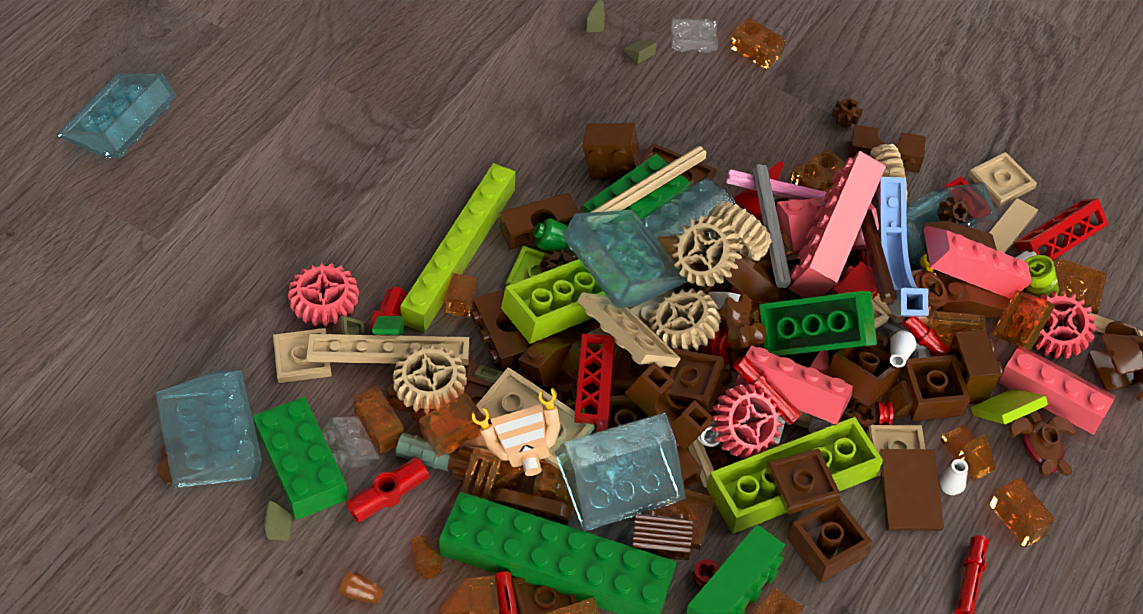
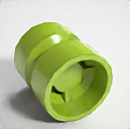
(1042, 276)

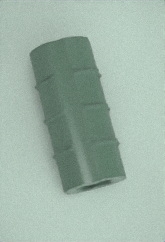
(414, 446)

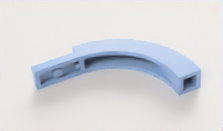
(893, 236)

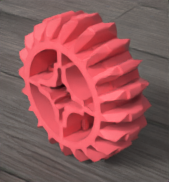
(307, 292)
(1073, 339)
(756, 433)

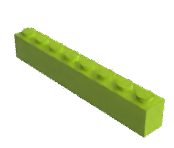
(458, 247)

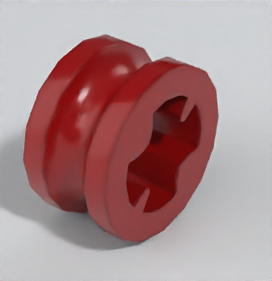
(885, 413)
(706, 565)

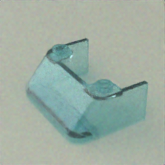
(926, 208)

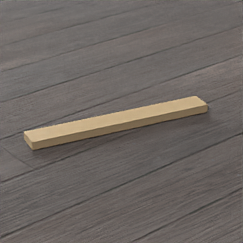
(1009, 228)

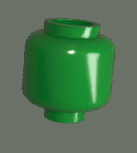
(549, 235)

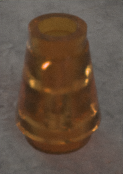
(425, 558)
(360, 589)

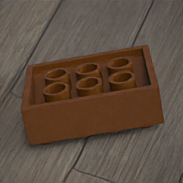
(961, 295)

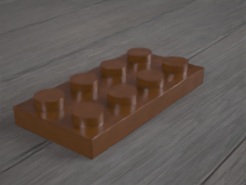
(693, 375)

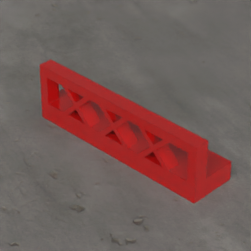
(1062, 222)
(603, 384)

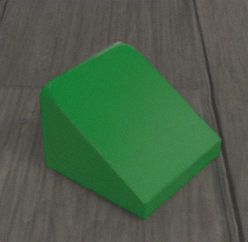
(389, 326)

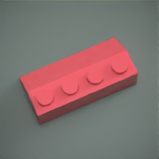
(799, 217)
(975, 262)
(802, 386)
(1065, 392)

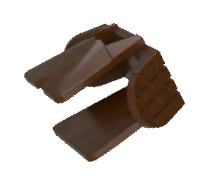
(1123, 360)

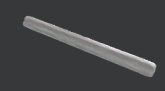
(771, 222)

